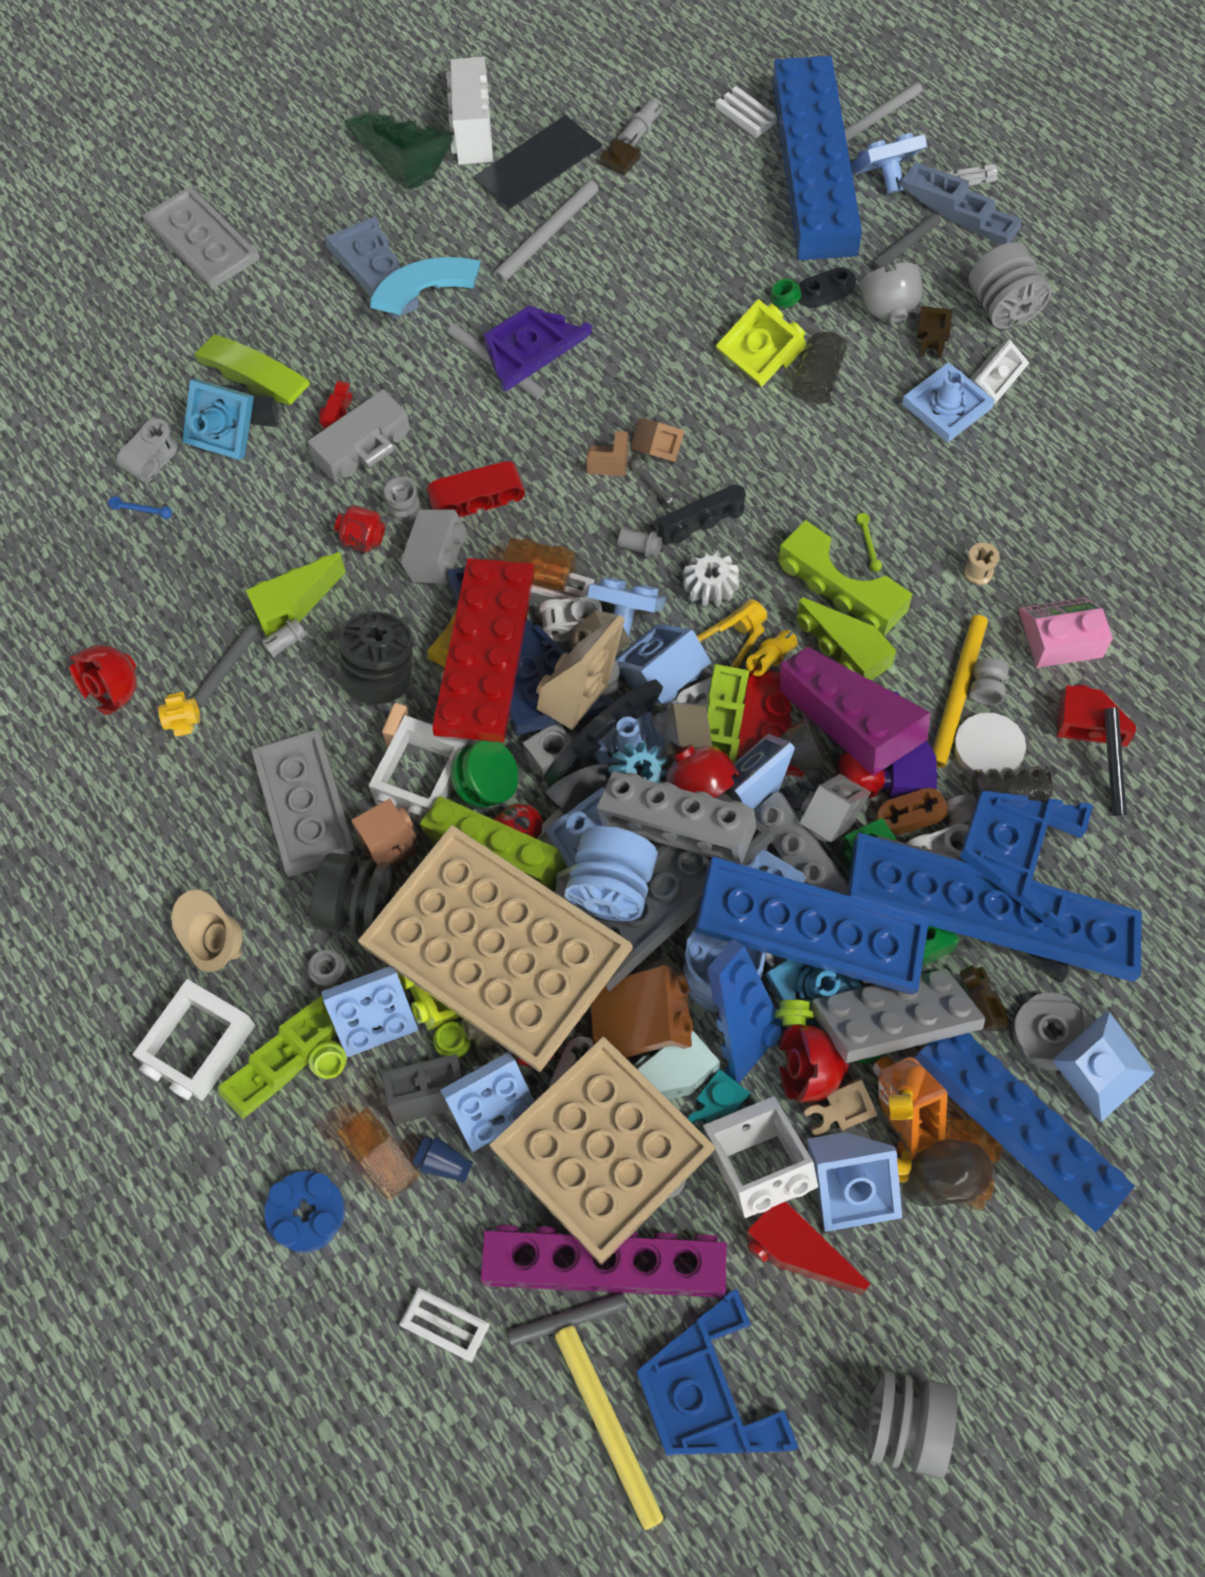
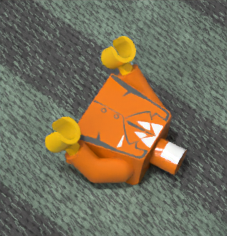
(913, 1106)

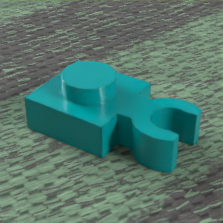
(719, 1099)

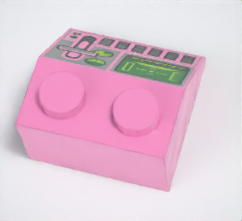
(1066, 631)

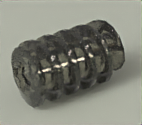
(819, 367)
(1032, 783)

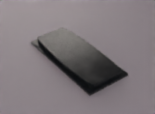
(537, 161)

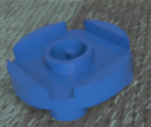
(322, 1224)

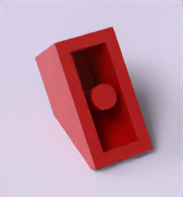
(1083, 715)

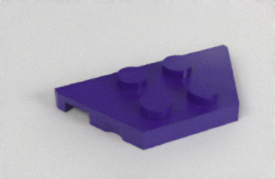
(529, 343)

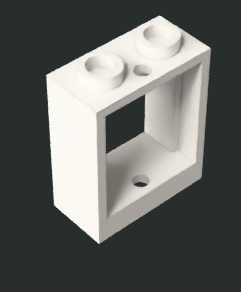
(420, 735)
(238, 1029)
(764, 1122)

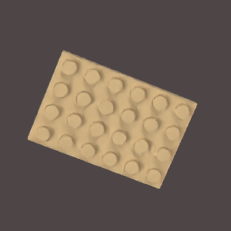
(496, 947)

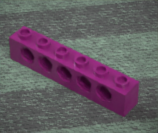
(583, 1275)

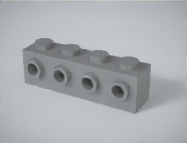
(677, 816)

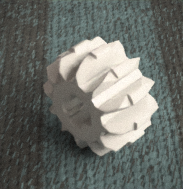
(711, 579)

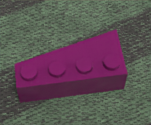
(853, 710)

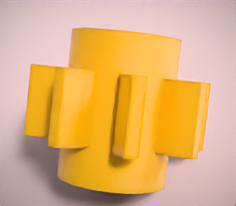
(179, 714)

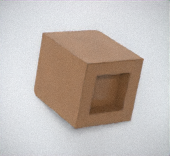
(657, 439)
(607, 459)

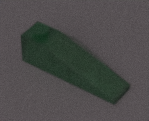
(401, 148)

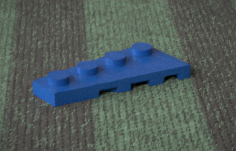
(745, 1010)

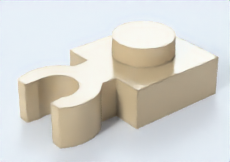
(846, 1106)

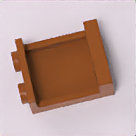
(644, 1012)

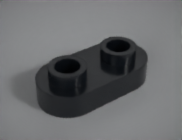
(827, 286)

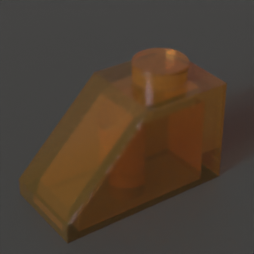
(378, 1154)

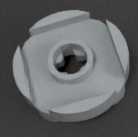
(1035, 1016)

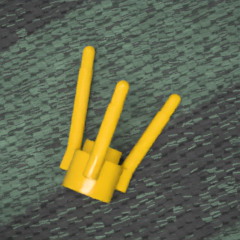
(744, 619)

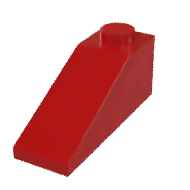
(798, 1248)

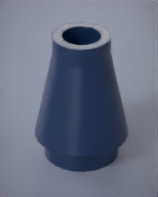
(441, 1160)

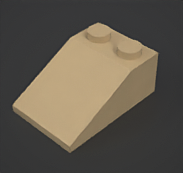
(580, 675)

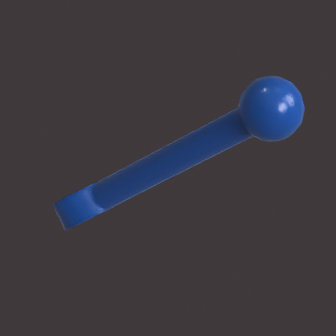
(116, 503)

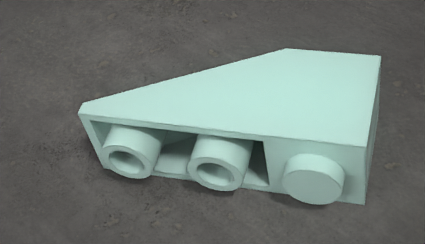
(678, 1070)

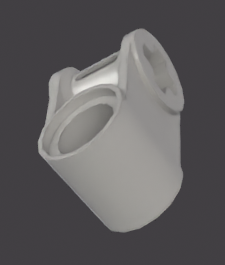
(148, 454)

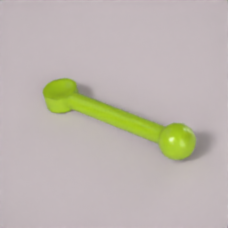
(863, 520)

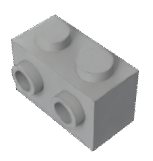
(433, 546)
(833, 808)

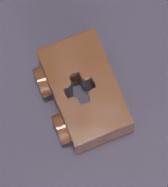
(386, 833)

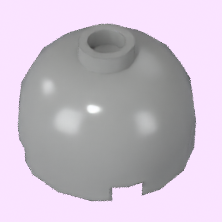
(892, 293)

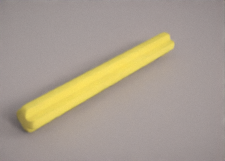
(609, 1428)

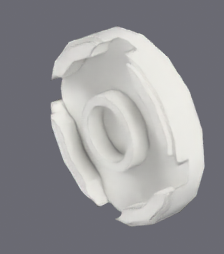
(989, 742)

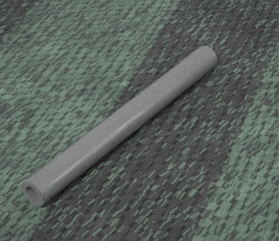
(545, 231)

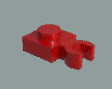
(336, 404)

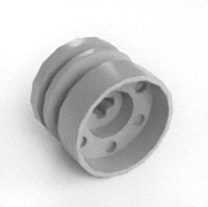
(1009, 285)
(912, 1424)

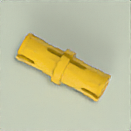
(771, 652)

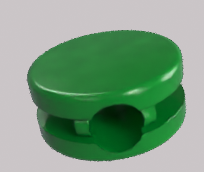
(484, 774)

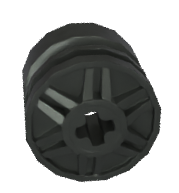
(375, 657)
(349, 894)

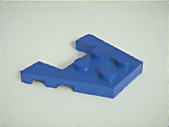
(1007, 841)
(693, 1398)

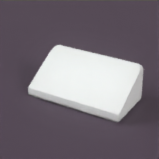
(1000, 370)

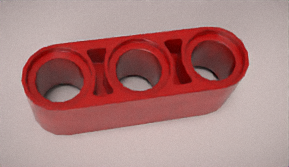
(477, 489)

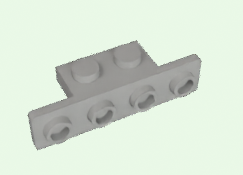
(797, 844)

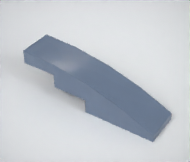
(955, 202)

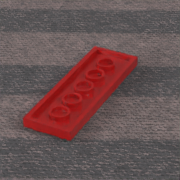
(484, 650)

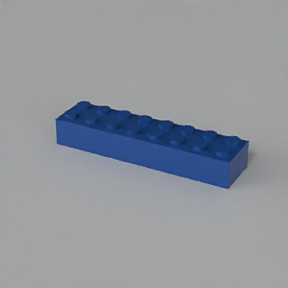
(816, 158)

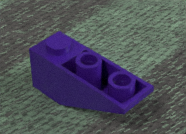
(912, 771)

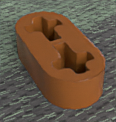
(912, 810)

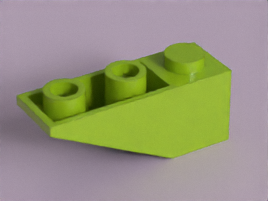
(294, 592)
(847, 639)

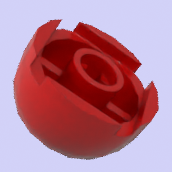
(104, 670)
(702, 770)
(812, 1064)

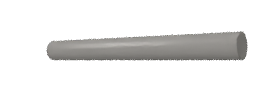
(883, 110)
(480, 350)

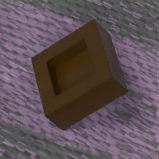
(620, 157)

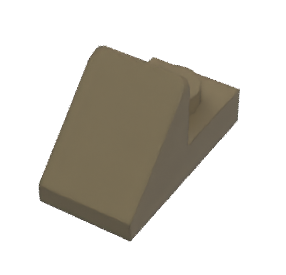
(685, 726)

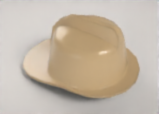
(206, 930)

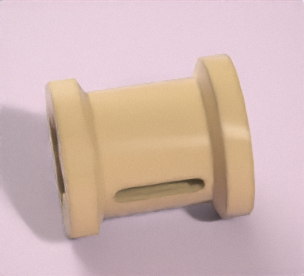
(982, 560)

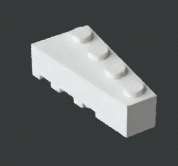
(469, 110)

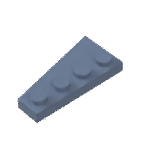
(367, 257)

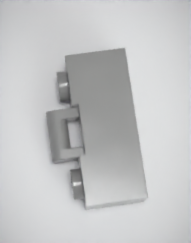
(360, 437)

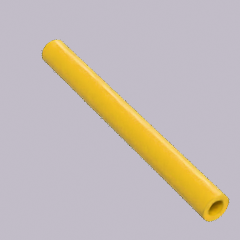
(959, 689)

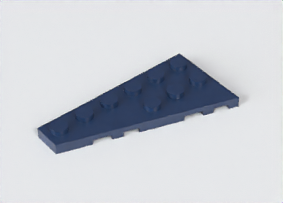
(537, 659)

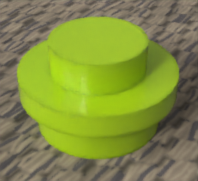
(794, 1012)
(451, 1040)
(327, 1059)

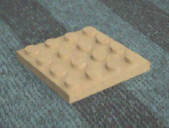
(602, 1149)

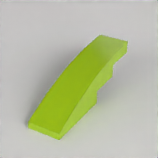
(254, 369)
(726, 707)
(278, 1059)

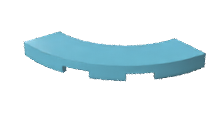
(406, 282)

